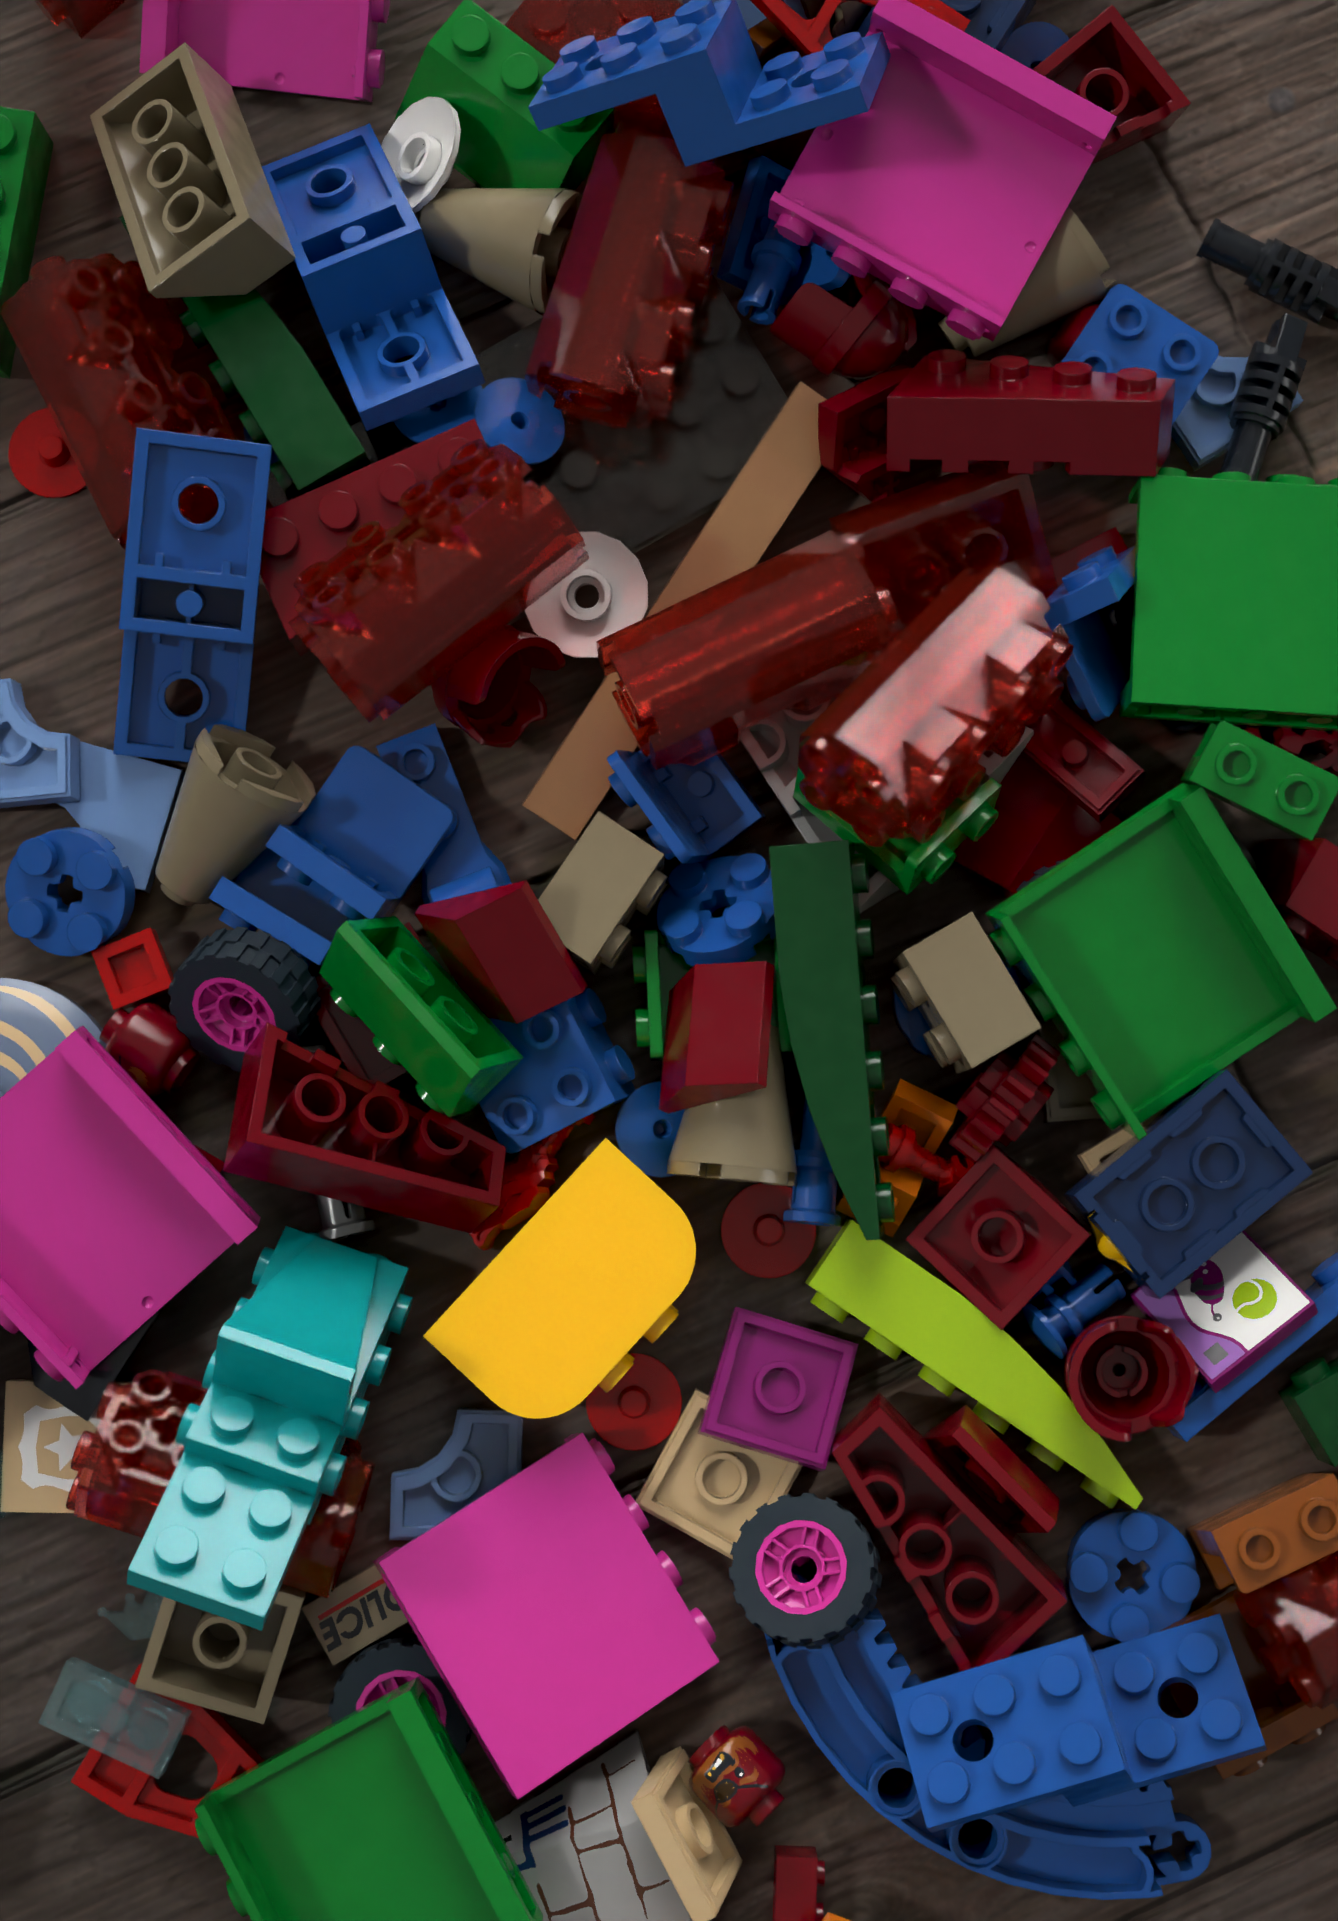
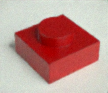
(133, 969)

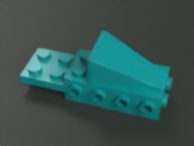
(271, 1425)

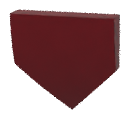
(855, 435)

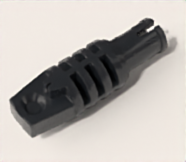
(1275, 271)
(1265, 395)

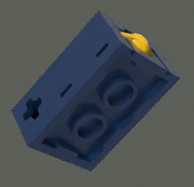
(1187, 1184)

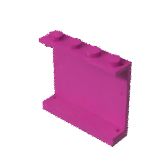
(275, 44)
(945, 174)
(99, 1208)
(549, 1613)

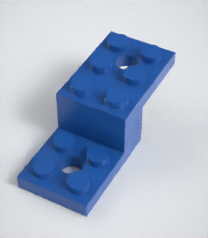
(712, 80)
(371, 278)
(189, 589)
(1075, 1722)

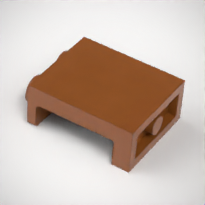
(1270, 1533)

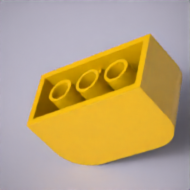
(572, 1291)

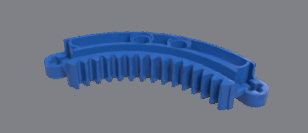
(1037, 1846)

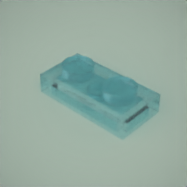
(115, 1717)

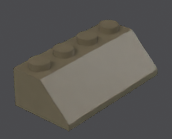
(190, 182)

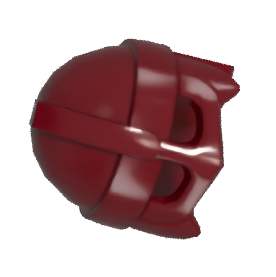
(852, 337)
(494, 683)
(1133, 1399)

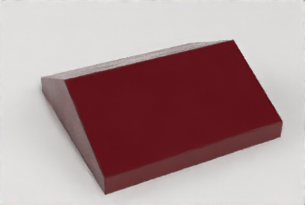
(1032, 831)
(503, 951)
(717, 1034)
(998, 1236)
(995, 1472)

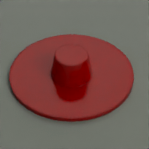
(42, 458)
(758, 1236)
(639, 1407)

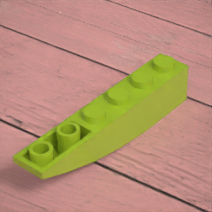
(962, 1350)

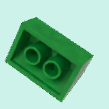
(490, 83)
(417, 1013)

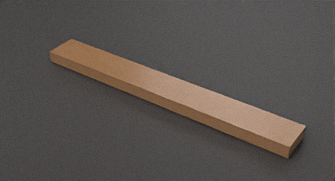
(725, 547)

